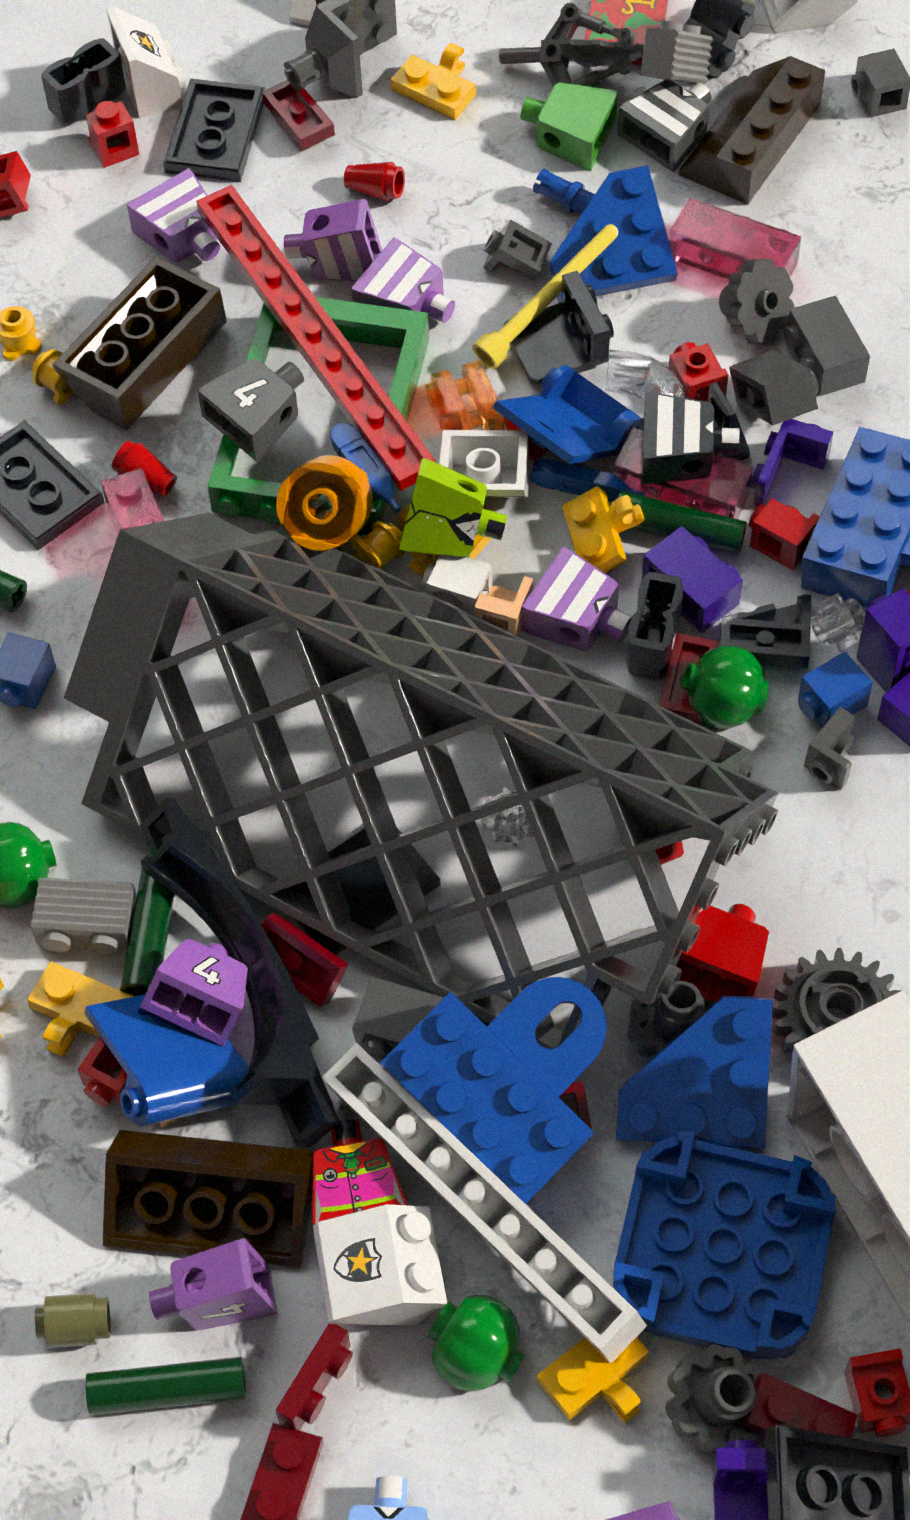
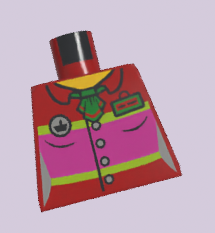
(352, 1175)

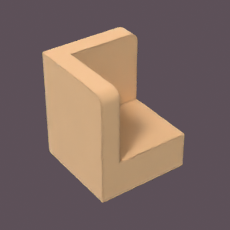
(504, 606)

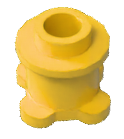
(18, 333)
(45, 375)
(379, 545)

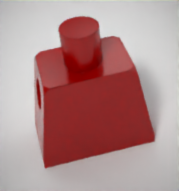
(726, 953)

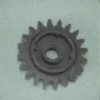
(822, 986)

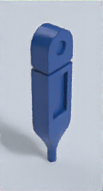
(349, 445)
(577, 479)

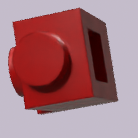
(106, 124)
(13, 184)
(696, 369)
(781, 532)
(96, 1072)
(874, 1413)

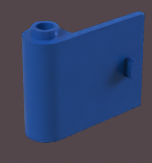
(572, 417)
(166, 1066)

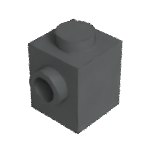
(881, 83)

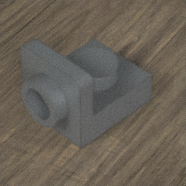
(517, 249)
(828, 748)

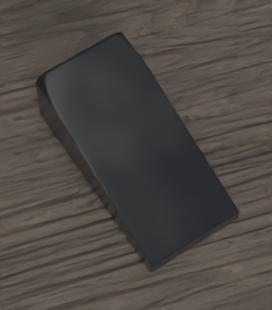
(726, 418)

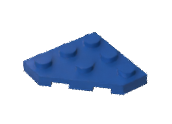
(642, 248)
(705, 1080)

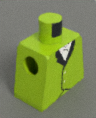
(448, 513)

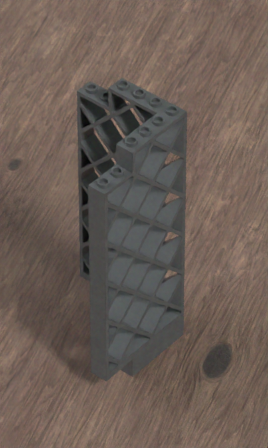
(449, 677)

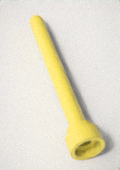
(493, 347)

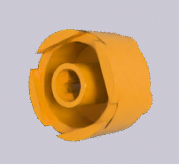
(305, 516)

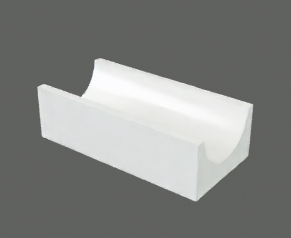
(855, 1124)

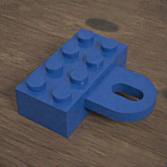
(864, 524)
(499, 1084)

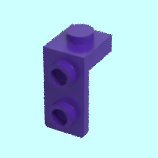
(795, 442)
(740, 1482)

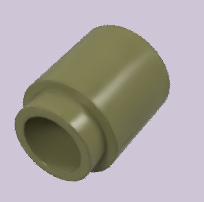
(73, 1320)

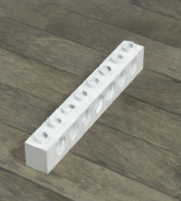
(486, 1204)

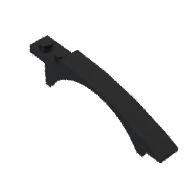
(281, 1060)

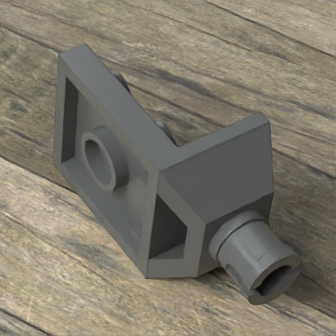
(337, 39)

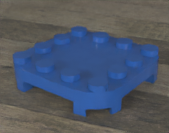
(724, 1246)

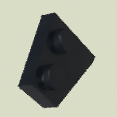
(772, 634)

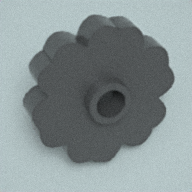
(758, 300)
(665, 1018)
(712, 1397)

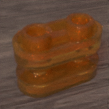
(447, 393)

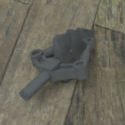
(560, 48)

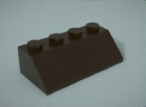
(756, 128)
(142, 341)
(206, 1193)

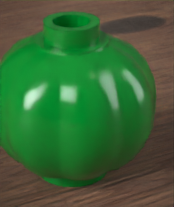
(725, 686)
(22, 864)
(476, 1343)

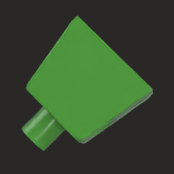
(573, 121)

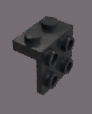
(565, 333)

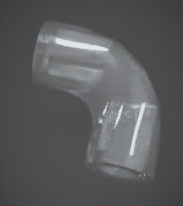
(638, 374)

